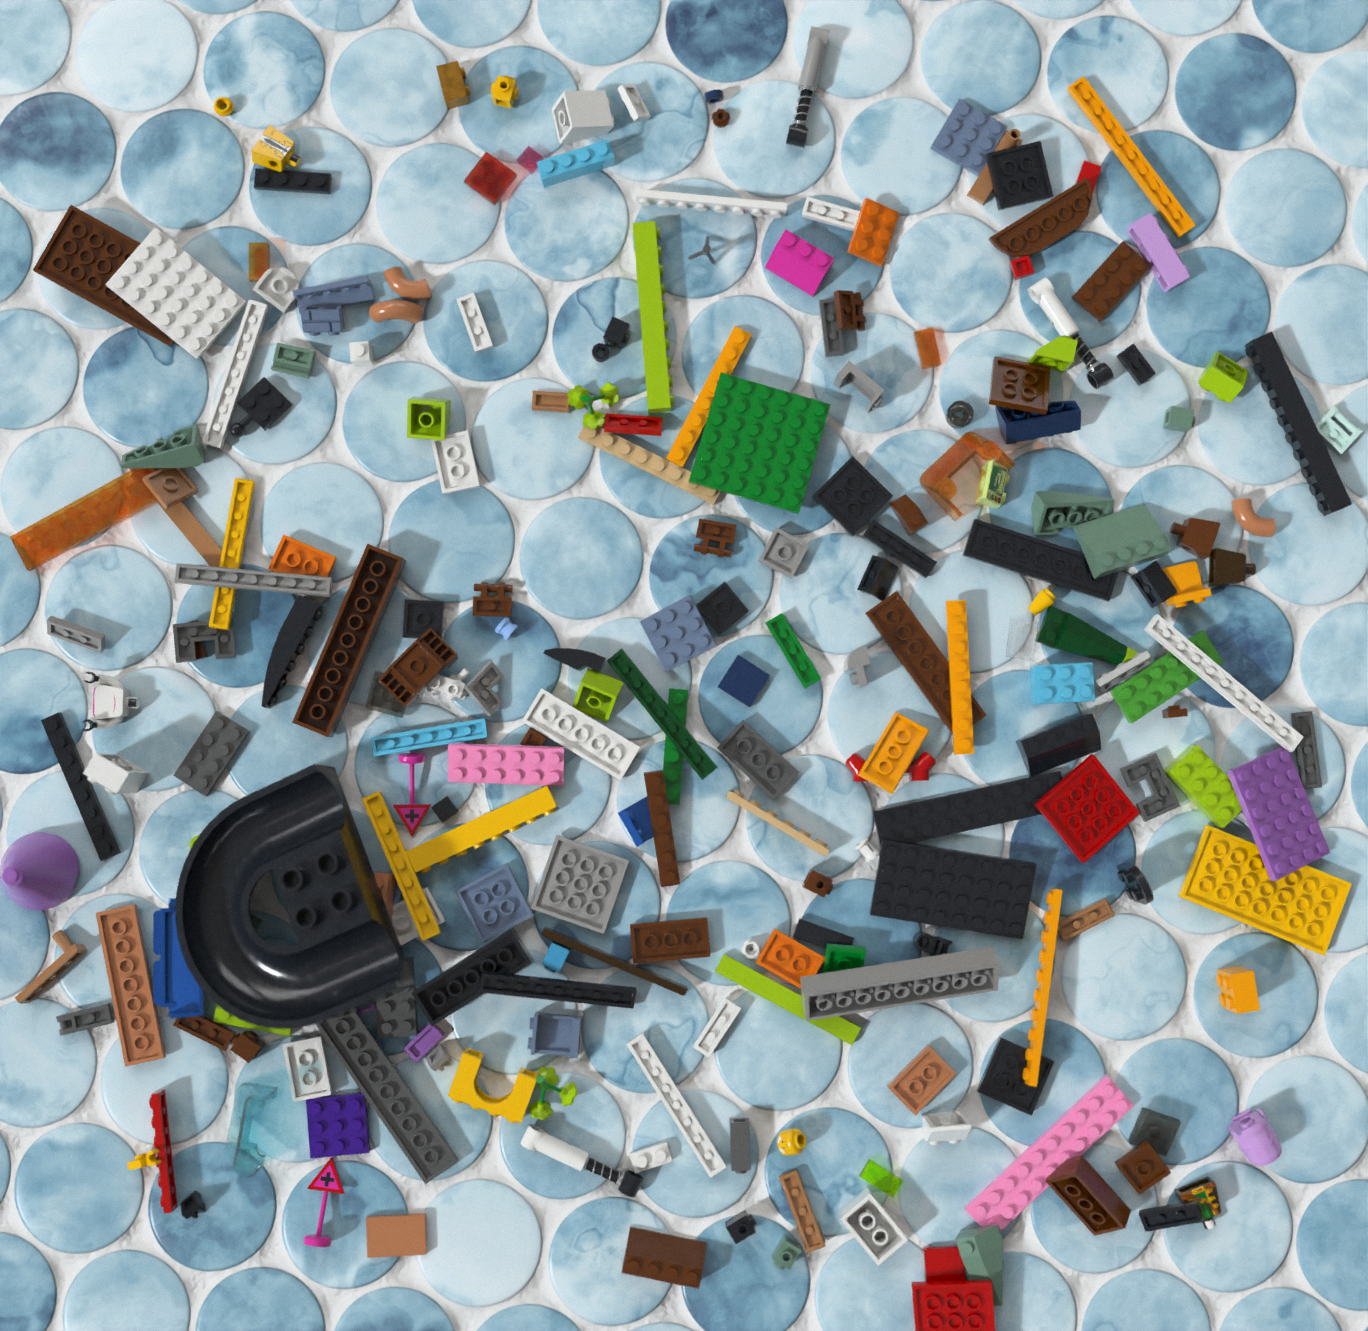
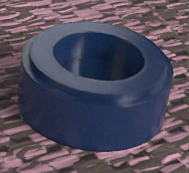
(714, 96)

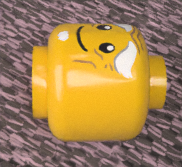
(791, 1142)

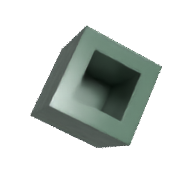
(1179, 419)

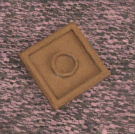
(170, 486)

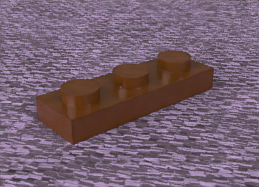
(206, 1030)

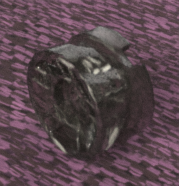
(955, 421)

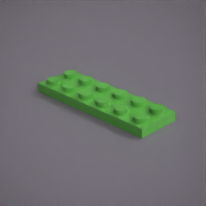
(1159, 681)

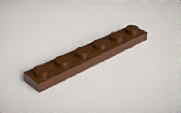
(661, 828)

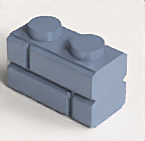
(322, 319)

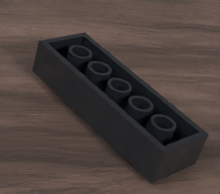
(461, 981)

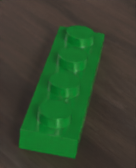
(793, 650)

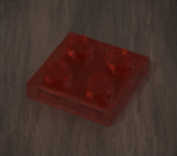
(490, 178)

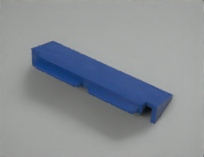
(172, 979)

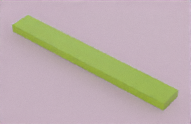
(783, 997)

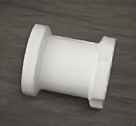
(867, 849)

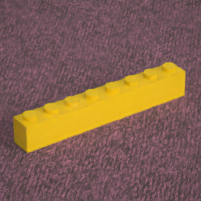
(482, 828)

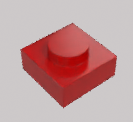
(1021, 267)

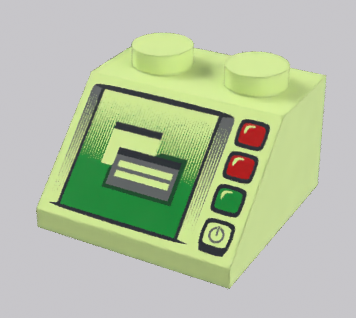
(991, 485)

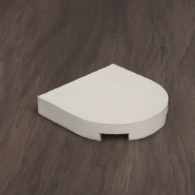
(277, 287)

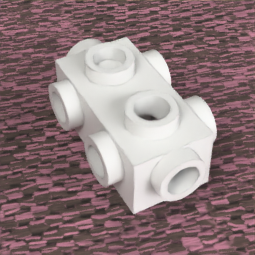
(451, 686)

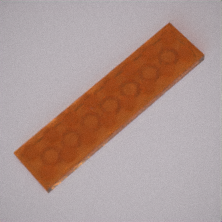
(83, 518)

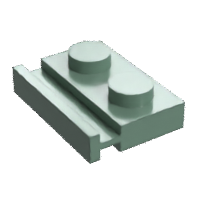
(293, 360)

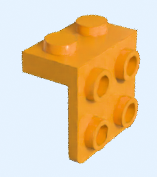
(1187, 583)

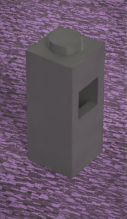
(740, 1145)

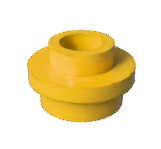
(221, 101)

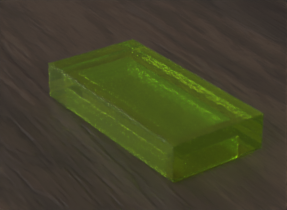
(881, 1178)

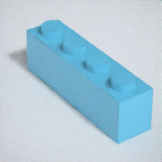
(576, 163)

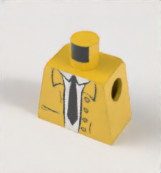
(275, 150)

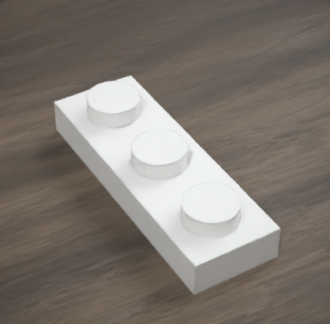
(830, 214)
(474, 323)
(716, 1027)

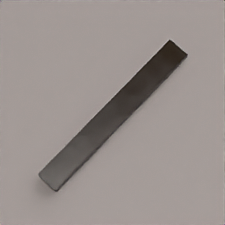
(614, 961)

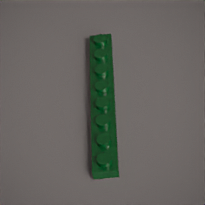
(662, 714)

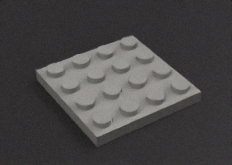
(580, 884)

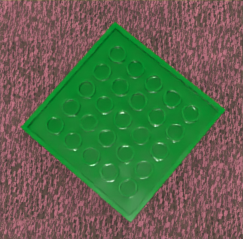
(759, 443)

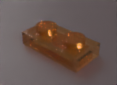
(258, 260)
(927, 348)

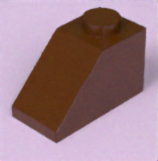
(908, 514)

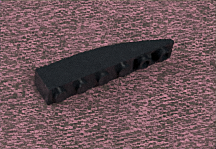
(288, 646)

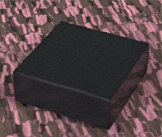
(444, 809)

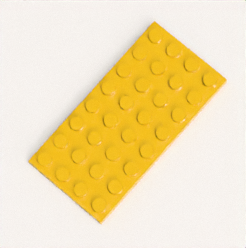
(1233, 881)

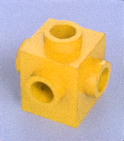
(504, 91)

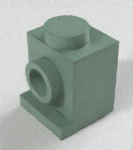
(785, 1246)

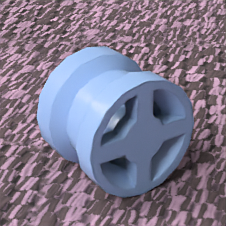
(506, 628)

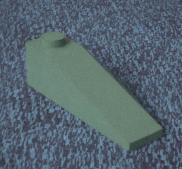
(178, 451)
(1062, 509)
(983, 1256)

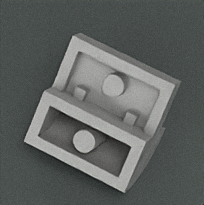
(856, 662)

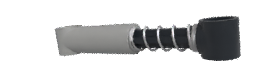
(808, 85)

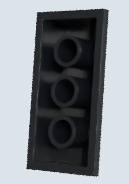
(1060, 744)

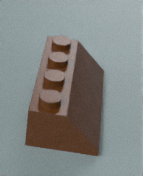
(1089, 1196)
(664, 1257)

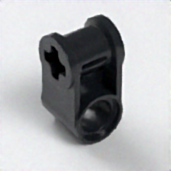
(935, 944)

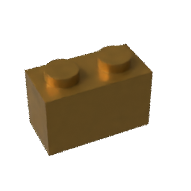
(452, 84)

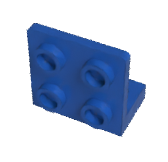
(638, 821)

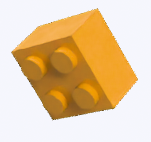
(1237, 989)

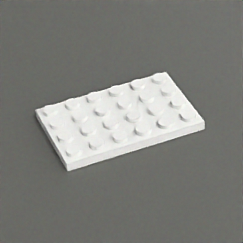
(176, 293)

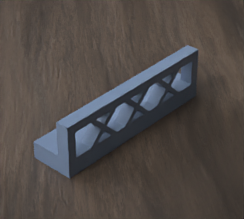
(338, 293)

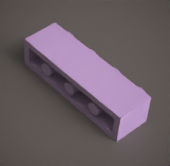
(1158, 252)

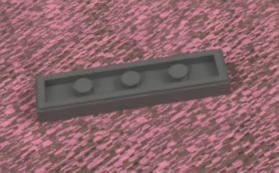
(1307, 750)

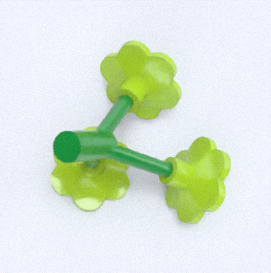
(579, 397)
(546, 1081)

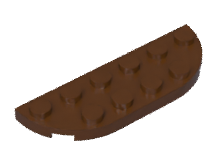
(1046, 223)

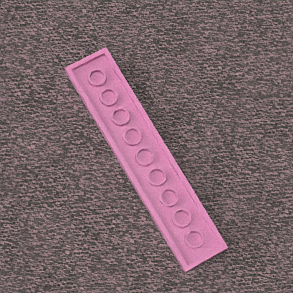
(1063, 1140)

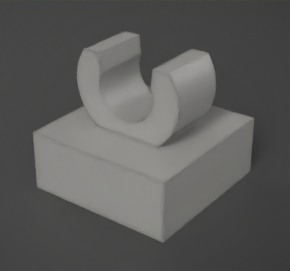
(437, 1058)

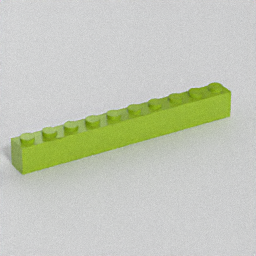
(651, 315)

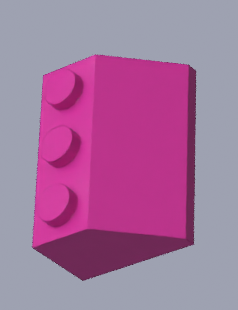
(799, 263)

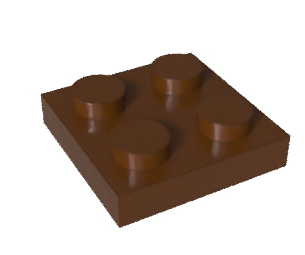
(1142, 1167)

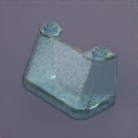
(248, 1101)

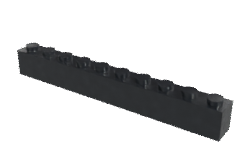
(1297, 424)

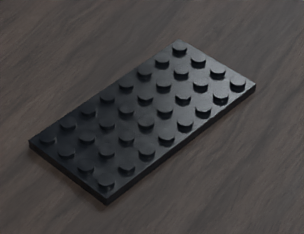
(952, 888)

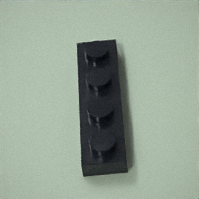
(293, 181)
(899, 549)

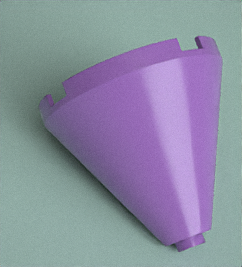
(39, 871)

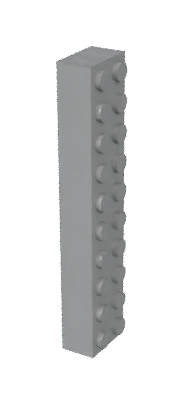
(899, 983)

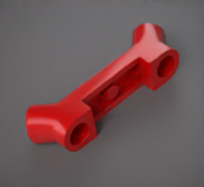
(917, 770)

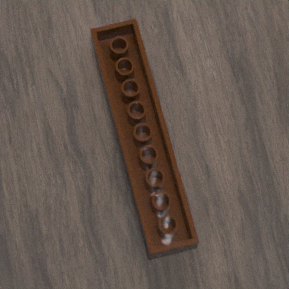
(349, 641)

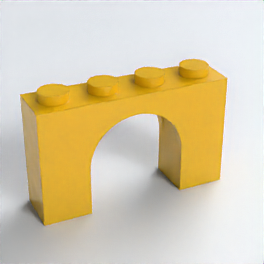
(466, 1089)

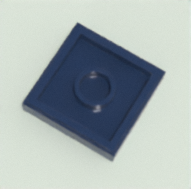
(743, 681)

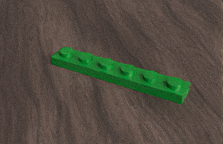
(672, 757)

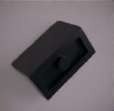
(878, 577)
(1154, 584)

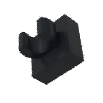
(191, 1205)

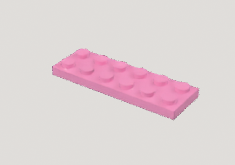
(506, 764)

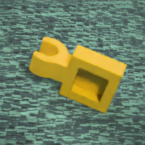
(144, 1160)

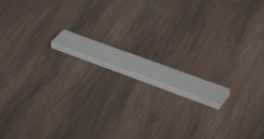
(253, 580)

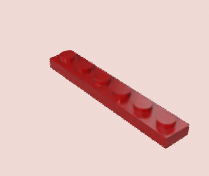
(163, 1142)

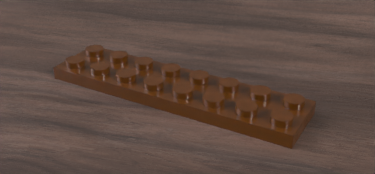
(918, 655)

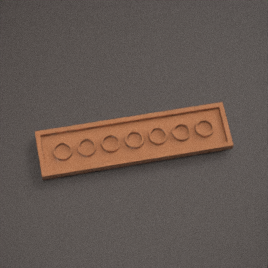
(130, 985)

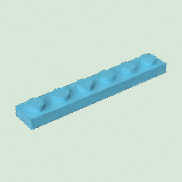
(429, 737)

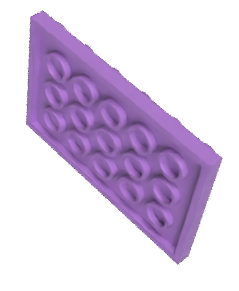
(1278, 812)

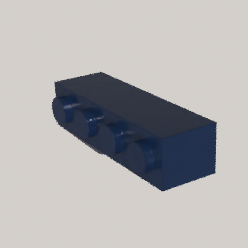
(1023, 425)

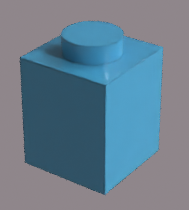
(555, 957)

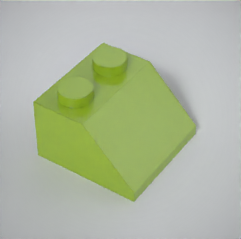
(1056, 354)
(1223, 377)
(428, 418)
(597, 695)

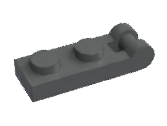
(85, 1019)

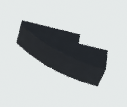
(575, 658)

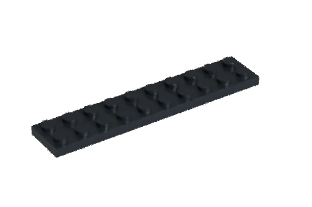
(964, 810)

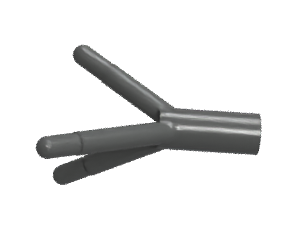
(705, 251)

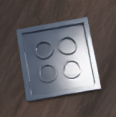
(968, 137)
(678, 633)
(494, 902)

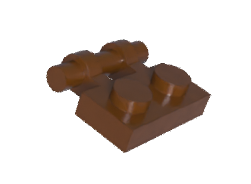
(849, 310)
(717, 532)
(492, 606)

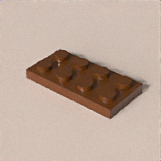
(1111, 281)
(670, 940)

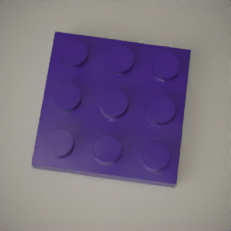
(338, 1125)

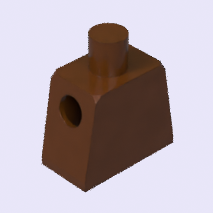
(1196, 536)

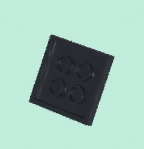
(1019, 175)
(852, 496)
(1004, 1077)

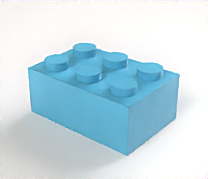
(1062, 683)

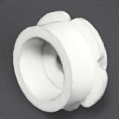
(751, 954)

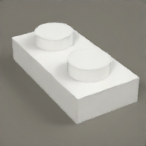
(633, 102)
(650, 1157)

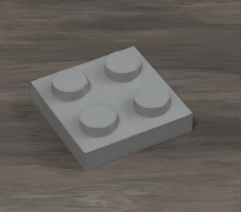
(783, 553)

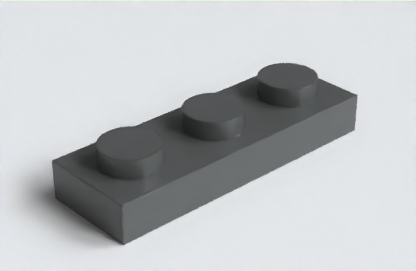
(831, 335)

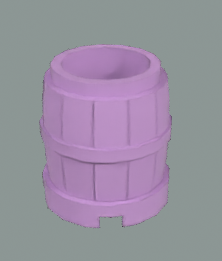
(1255, 1137)

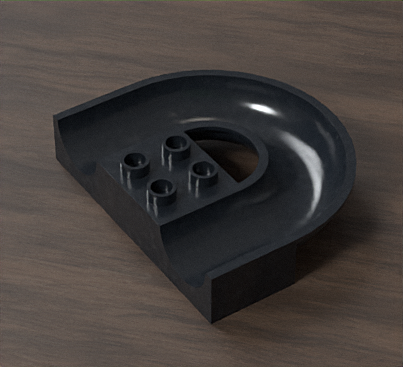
(337, 911)

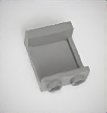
(862, 383)

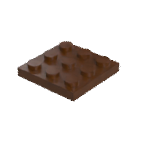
(1019, 385)

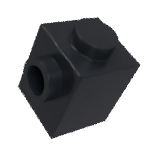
(617, 333)
(741, 1226)

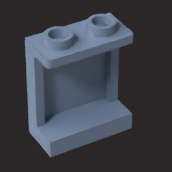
(555, 1034)

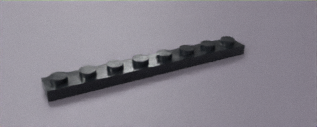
(80, 787)
(557, 989)

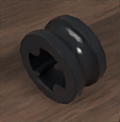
(605, 354)

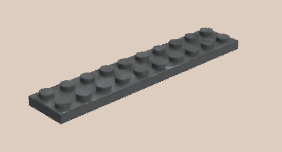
(389, 1095)

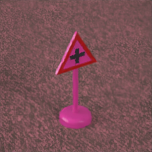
(412, 813)
(326, 1181)

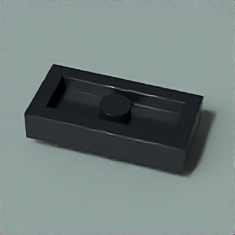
(1136, 364)

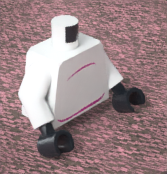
(109, 702)

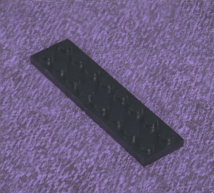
(1036, 559)

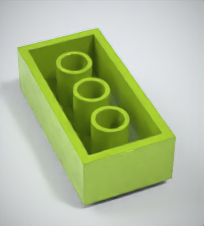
(1204, 785)

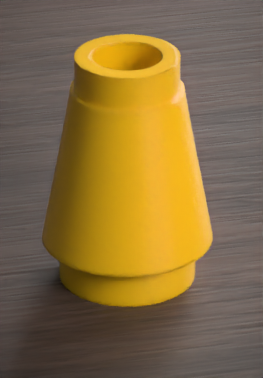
(1042, 601)

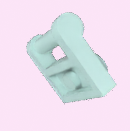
(1333, 434)

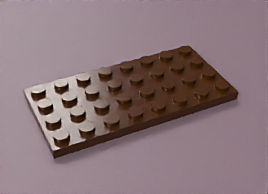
(84, 258)

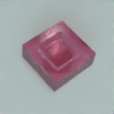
(528, 159)

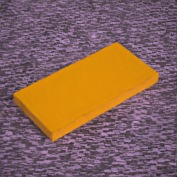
(893, 752)

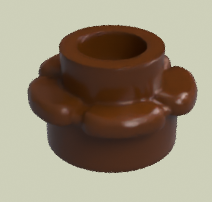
(720, 123)

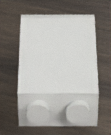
(582, 115)

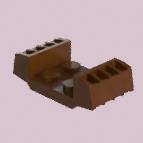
(417, 667)

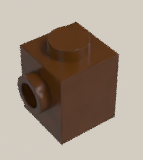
(818, 883)
(247, 1045)

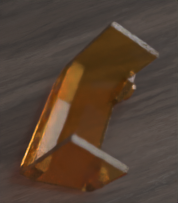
(937, 477)

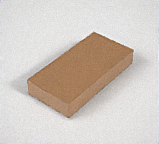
(550, 402)

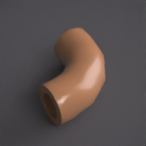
(407, 288)
(395, 310)
(1250, 520)

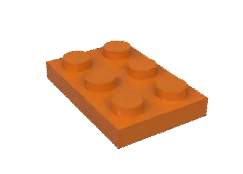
(873, 232)
(301, 559)
(788, 958)

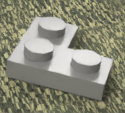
(481, 688)

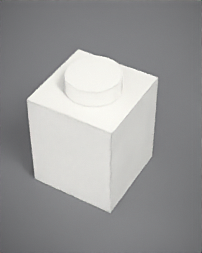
(361, 354)

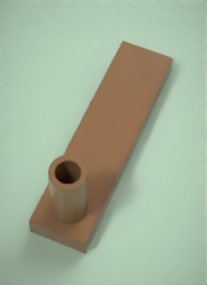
(983, 184)
(70, 955)

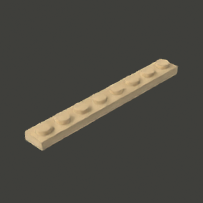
(646, 461)

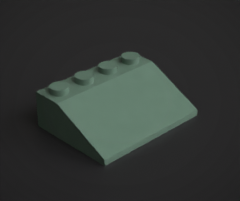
(1121, 540)

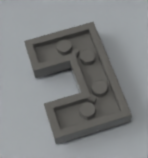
(188, 633)
(1163, 796)

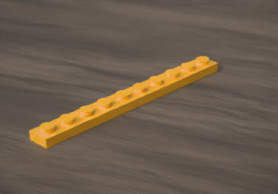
(1131, 157)
(1041, 994)

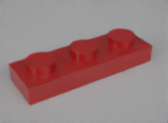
(633, 424)

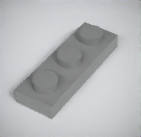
(75, 634)
(1124, 671)

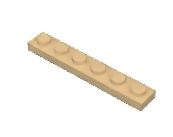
(784, 826)

